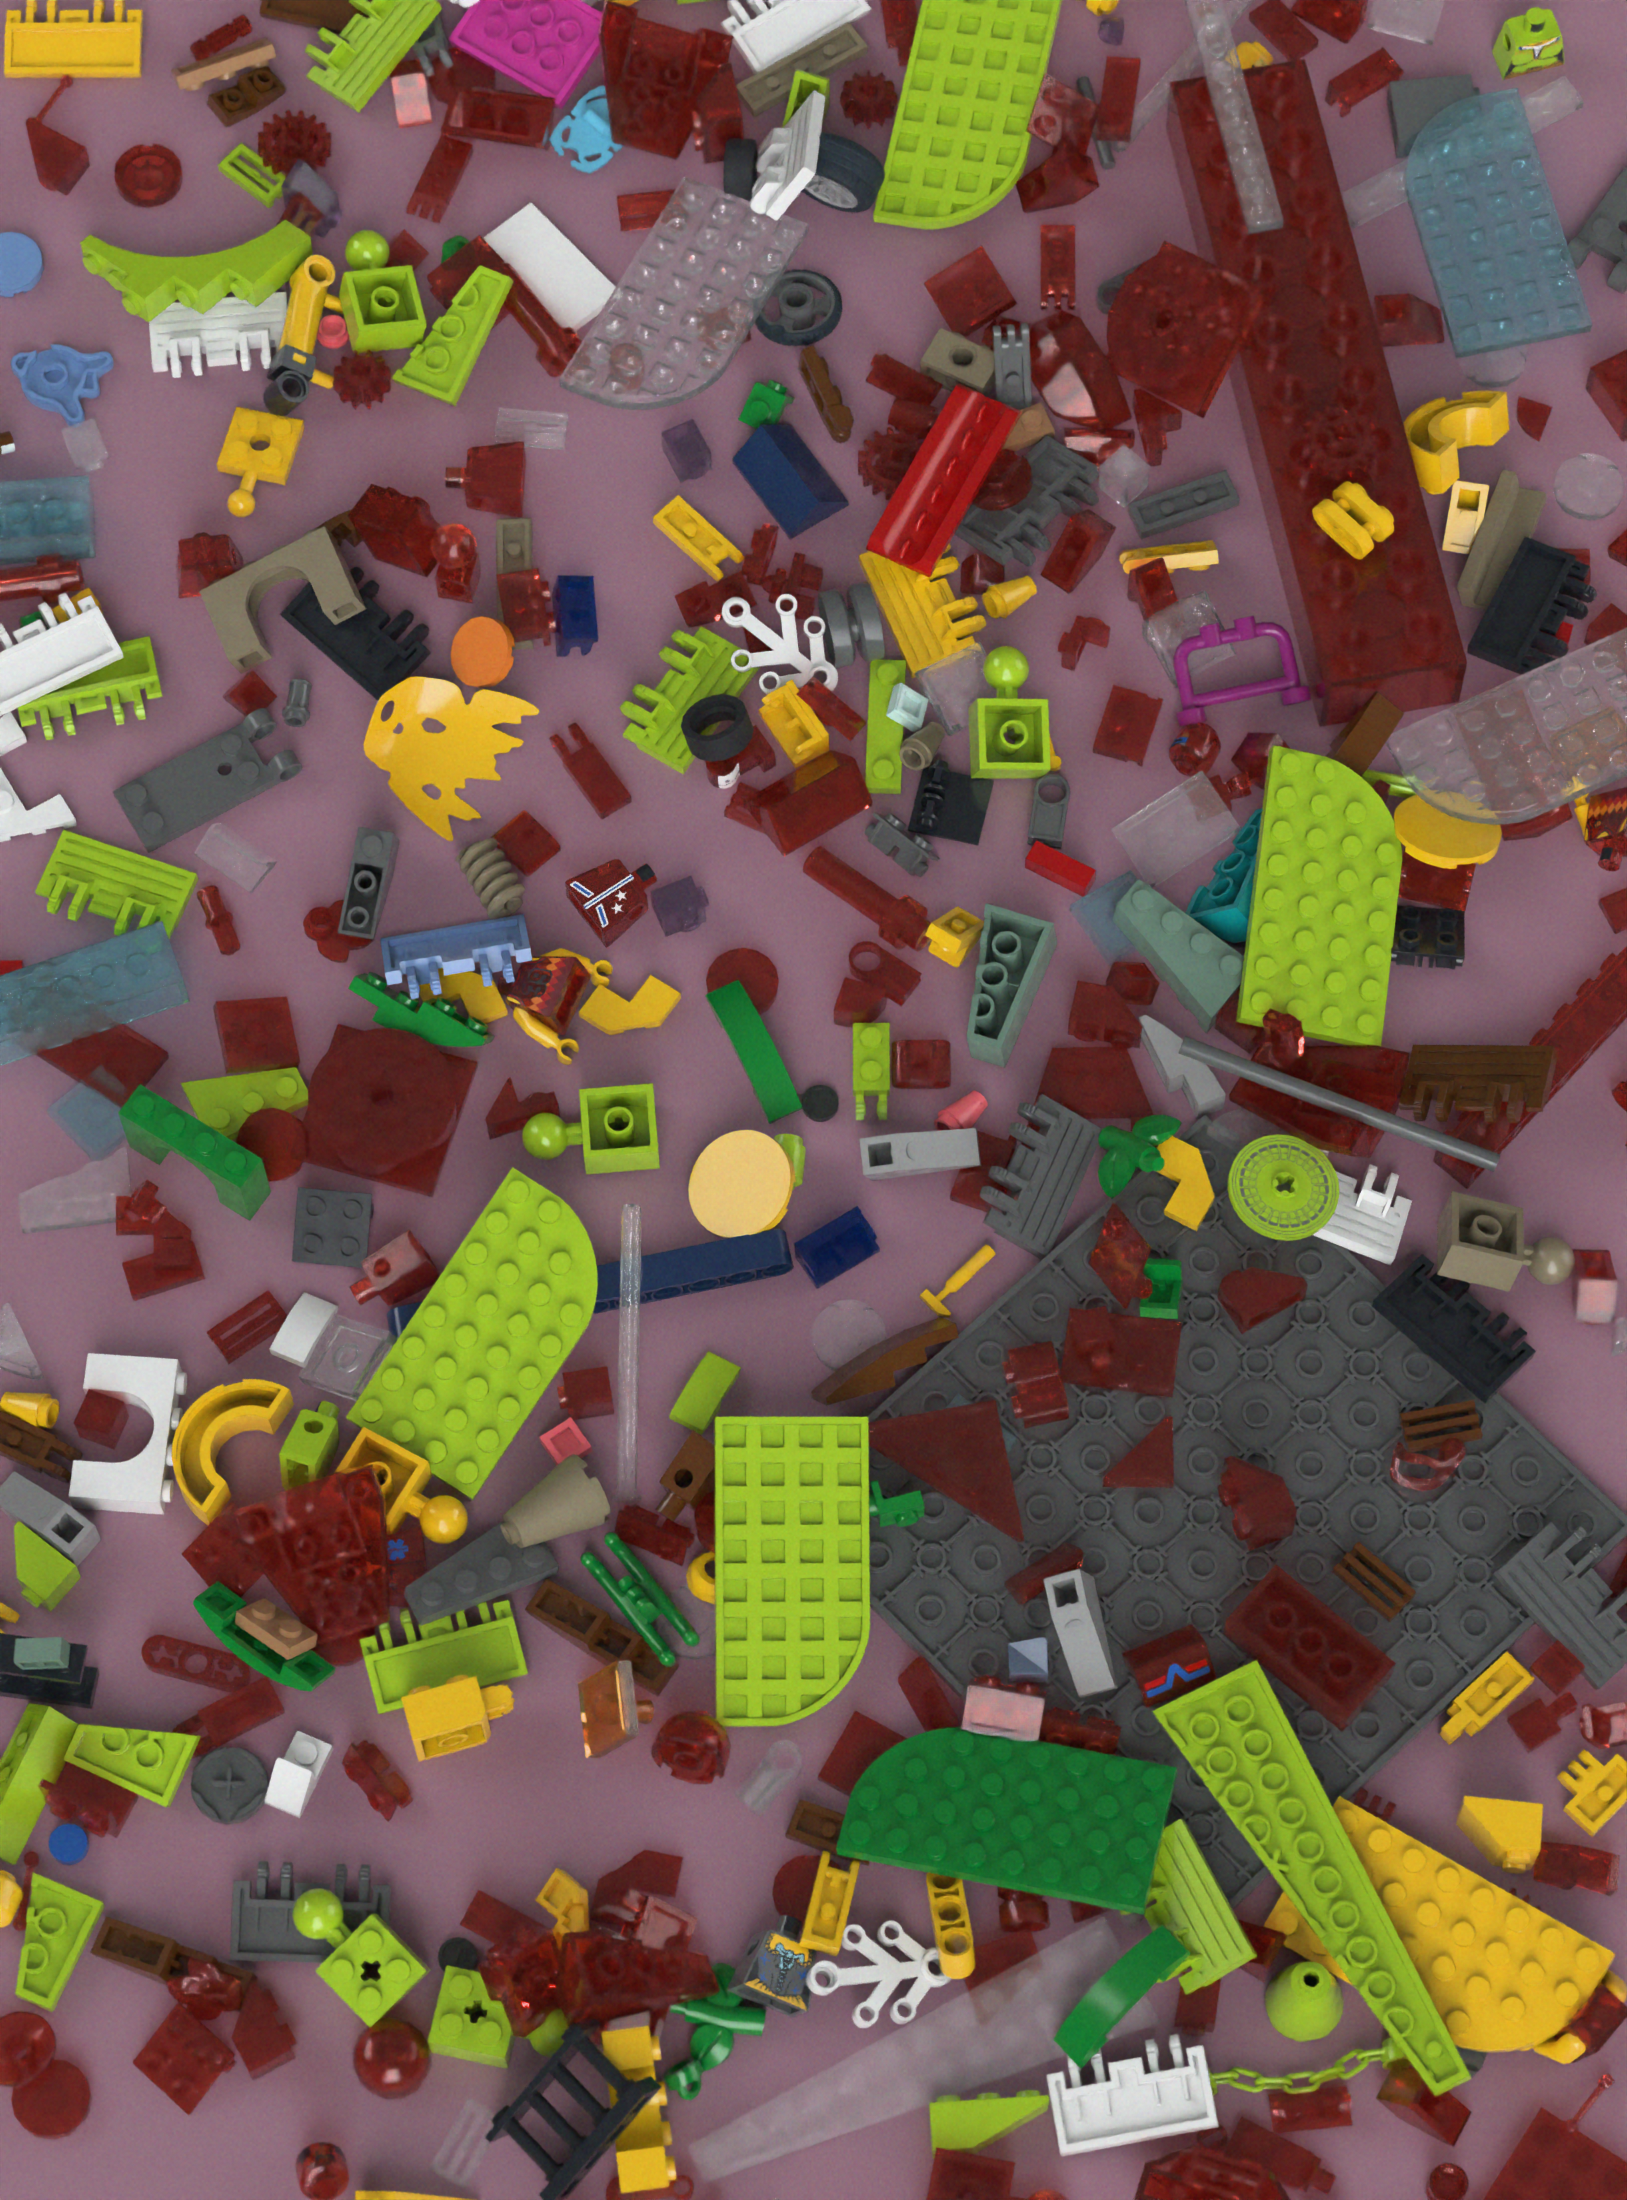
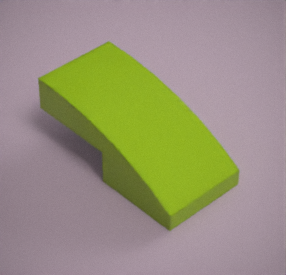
(704, 1393)

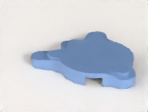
(61, 378)

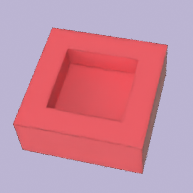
(564, 1441)

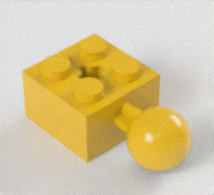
(405, 1477)

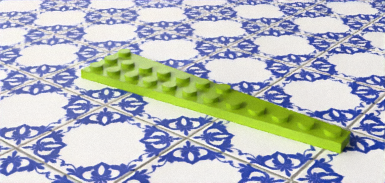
(1270, 1792)

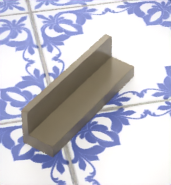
(1508, 520)

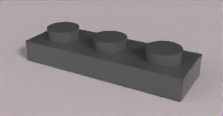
(1183, 504)

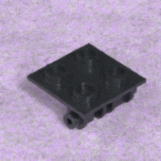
(950, 804)
(1429, 934)
(332, 1227)

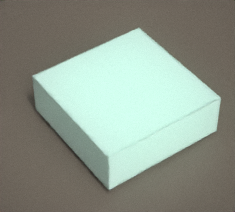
(907, 707)

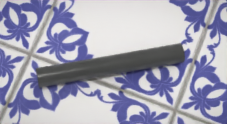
(1103, 147)

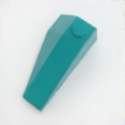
(1226, 901)

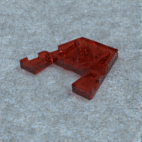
(1094, 1084)

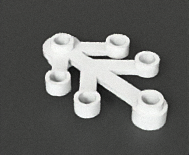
(784, 650)
(885, 1971)

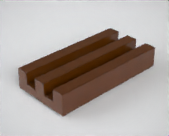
(1436, 1413)
(1384, 1571)

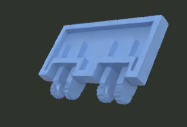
(456, 951)

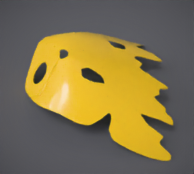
(441, 758)

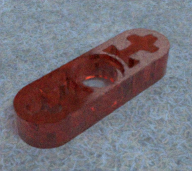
(166, 1665)

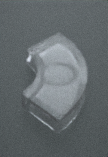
(1240, 1128)

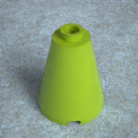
(1304, 2001)

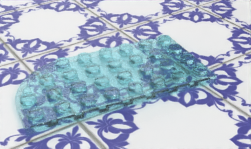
(1492, 228)

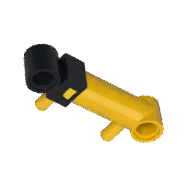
(294, 362)

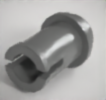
(296, 711)

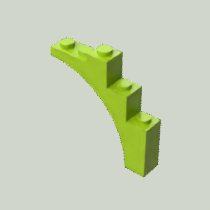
(199, 281)

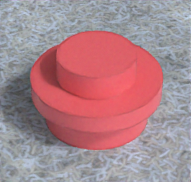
(332, 332)

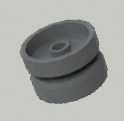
(853, 624)

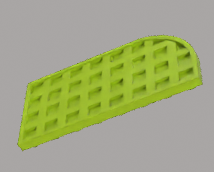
(965, 109)
(1321, 901)
(487, 1337)
(789, 1564)

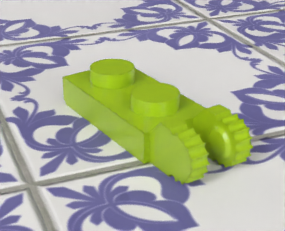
(871, 1066)

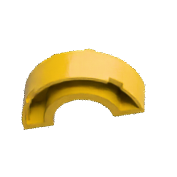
(1443, 427)
(209, 1425)
(642, 2144)

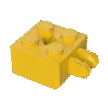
(453, 1715)

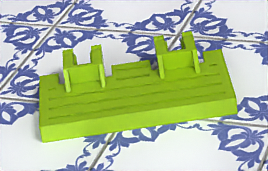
(372, 48)
(705, 675)
(118, 680)
(116, 882)
(483, 1651)
(1195, 1911)

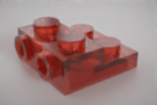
(524, 1977)

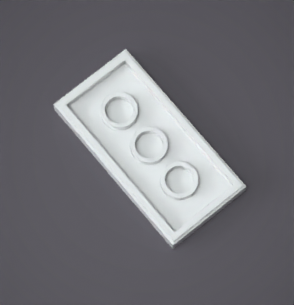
(551, 267)

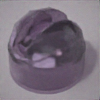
(1111, 31)

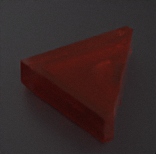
(1148, 1462)

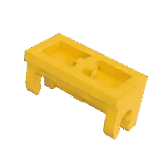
(794, 725)

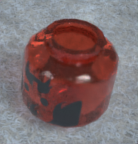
(322, 2171)

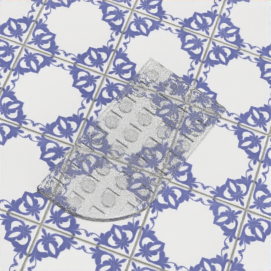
(684, 301)
(1524, 740)

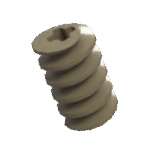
(491, 878)

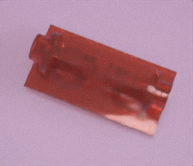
(902, 380)
(639, 1528)
(1063, 1729)
(364, 1766)
(1310, 2110)

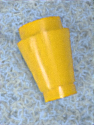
(1008, 596)
(33, 1408)

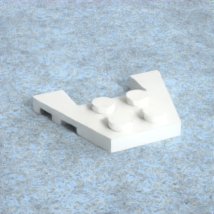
(13, 815)

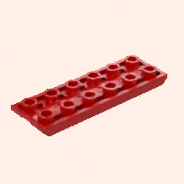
(943, 480)

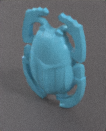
(588, 133)

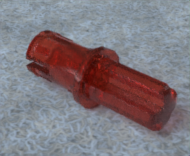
(218, 920)

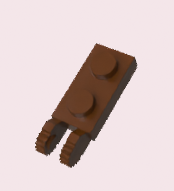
(824, 395)
(33, 1447)

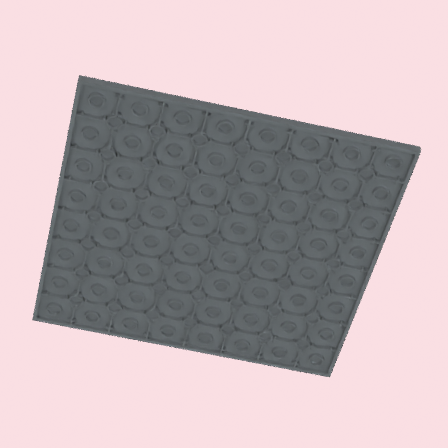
(1297, 1396)

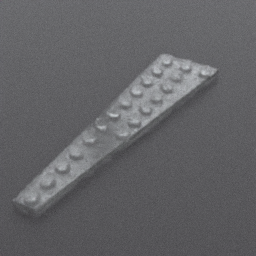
(952, 2049)

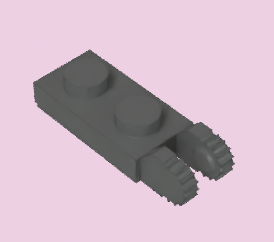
(431, 41)

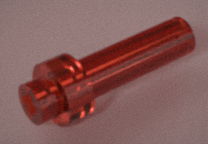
(554, 343)
(46, 579)
(900, 920)

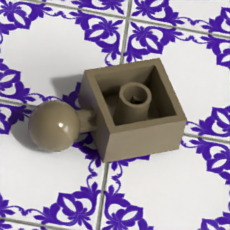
(1486, 1246)

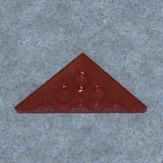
(958, 1455)

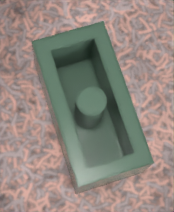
(41, 1653)

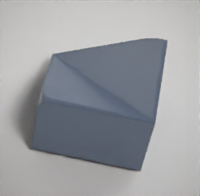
(1028, 1660)

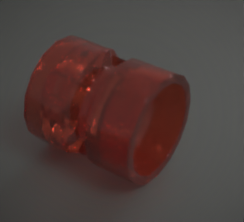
(1022, 1911)

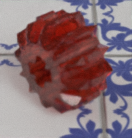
(868, 99)
(349, 378)

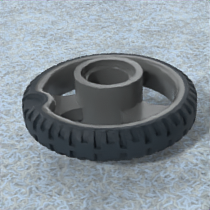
(800, 309)

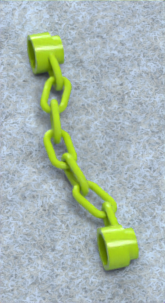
(1388, 2054)

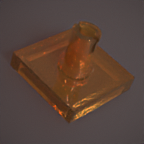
(610, 1709)

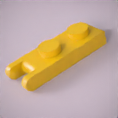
(696, 536)
(1193, 555)
(829, 1906)

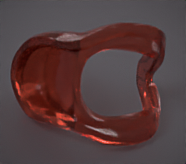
(1449, 1457)

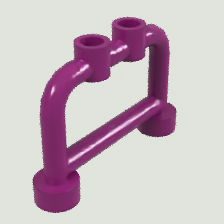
(1244, 630)

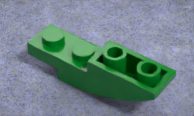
(433, 1021)

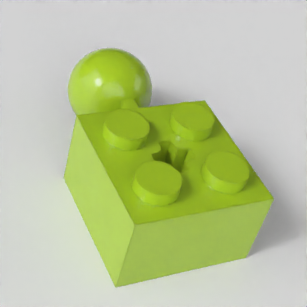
(379, 302)
(1022, 719)
(604, 1148)
(320, 1916)
(491, 2038)

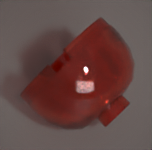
(693, 1747)
(392, 2058)

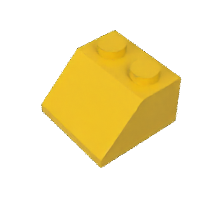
(1503, 1831)

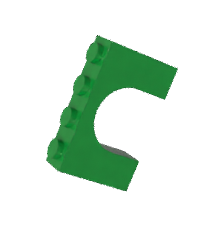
(158, 1127)

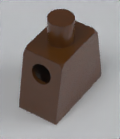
(692, 1463)

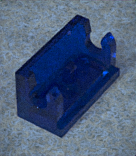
(574, 614)
(836, 1247)

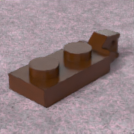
(817, 1828)

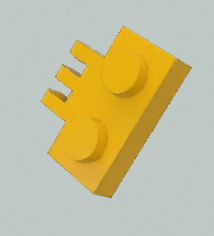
(1597, 1790)

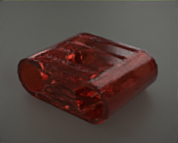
(526, 843)
(921, 1064)

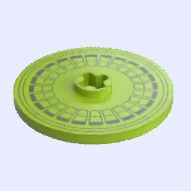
(1286, 1213)

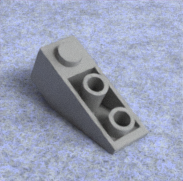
(919, 1153)
(48, 1518)
(1081, 1631)

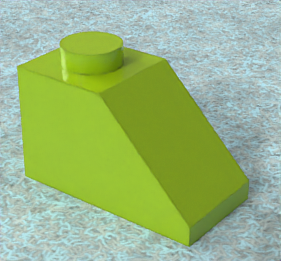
(41, 1569)

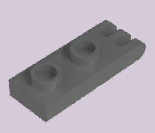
(1012, 366)

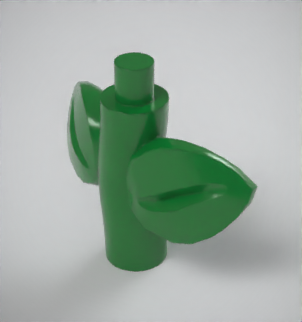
(1133, 1150)
(719, 2020)

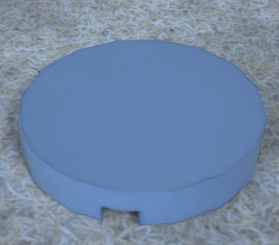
(19, 264)

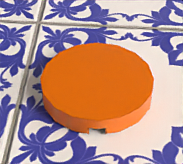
(482, 652)

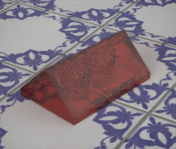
(499, 117)
(810, 801)

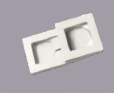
(303, 1329)

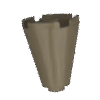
(557, 1506)

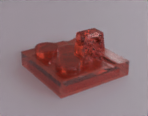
(970, 292)
(256, 1034)

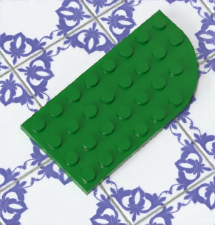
(1014, 1816)

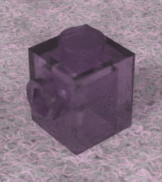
(680, 906)

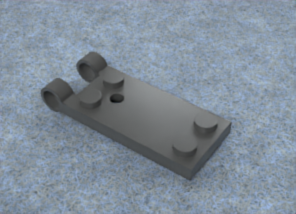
(1604, 236)
(194, 792)

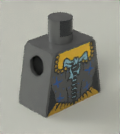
(776, 1969)

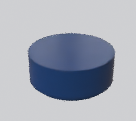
(68, 1844)

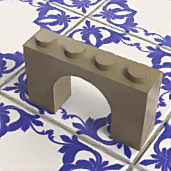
(236, 598)

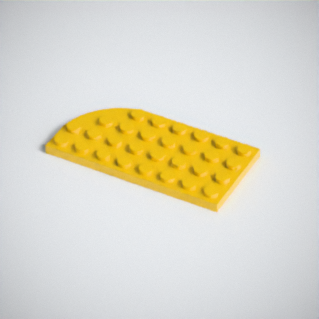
(1485, 1957)

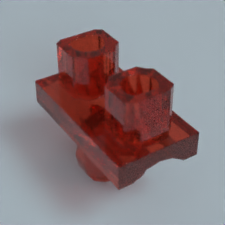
(800, 575)

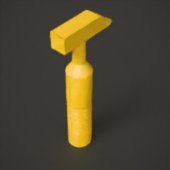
(957, 1280)

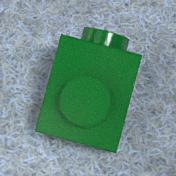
(765, 404)
(1166, 1286)
(897, 1510)

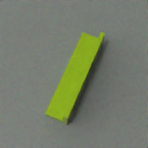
(31, 1755)

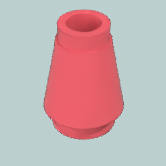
(961, 1113)

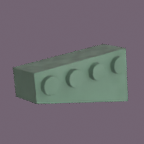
(1181, 950)
(1007, 976)

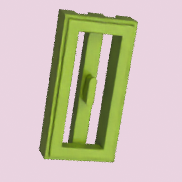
(246, 184)

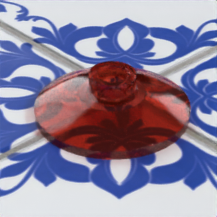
(25, 2032)

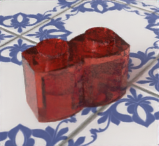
(1037, 1384)

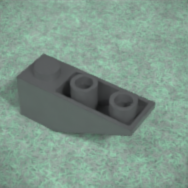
(368, 882)

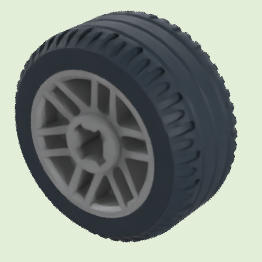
(845, 175)

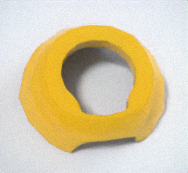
(697, 1579)

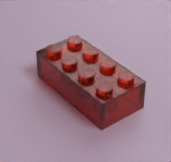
(1309, 1648)

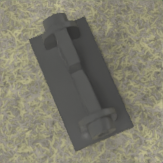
(912, 852)

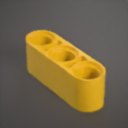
(951, 1935)

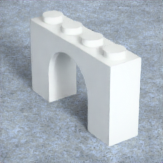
(143, 1481)

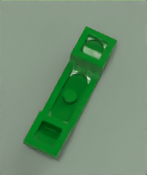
(755, 1051)
(218, 1610)
(1118, 1992)

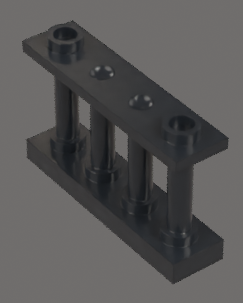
(60, 1686)
(608, 2122)

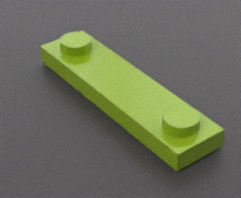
(883, 734)

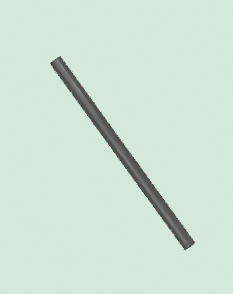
(1339, 1104)

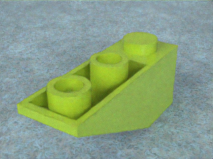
(978, 2123)

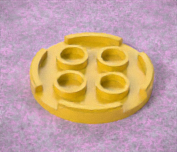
(1443, 838)
(741, 1184)

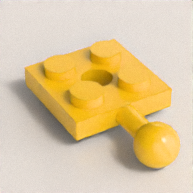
(267, 465)

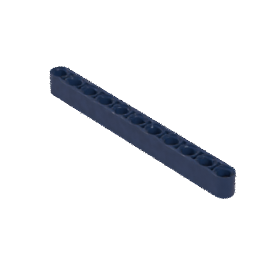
(677, 1272)

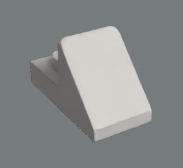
(297, 1774)

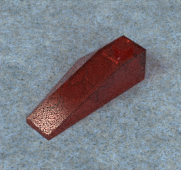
(625, 1978)

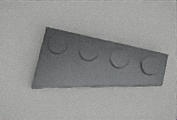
(478, 1574)

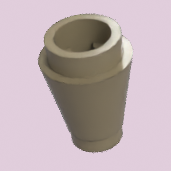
(920, 748)

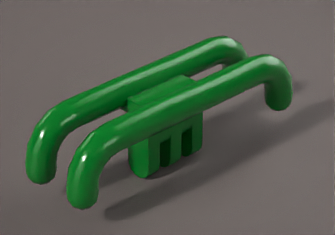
(642, 1600)

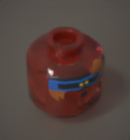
(1195, 748)

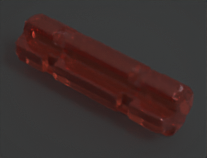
(221, 38)

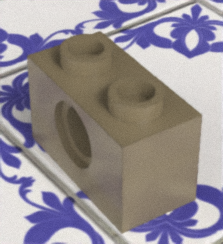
(952, 348)

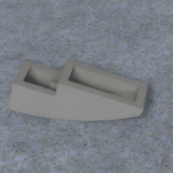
(1179, 1071)

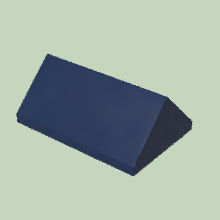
(788, 479)

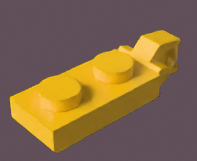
(1486, 1698)

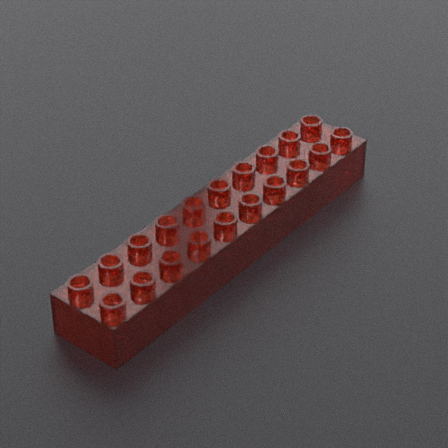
(1312, 345)

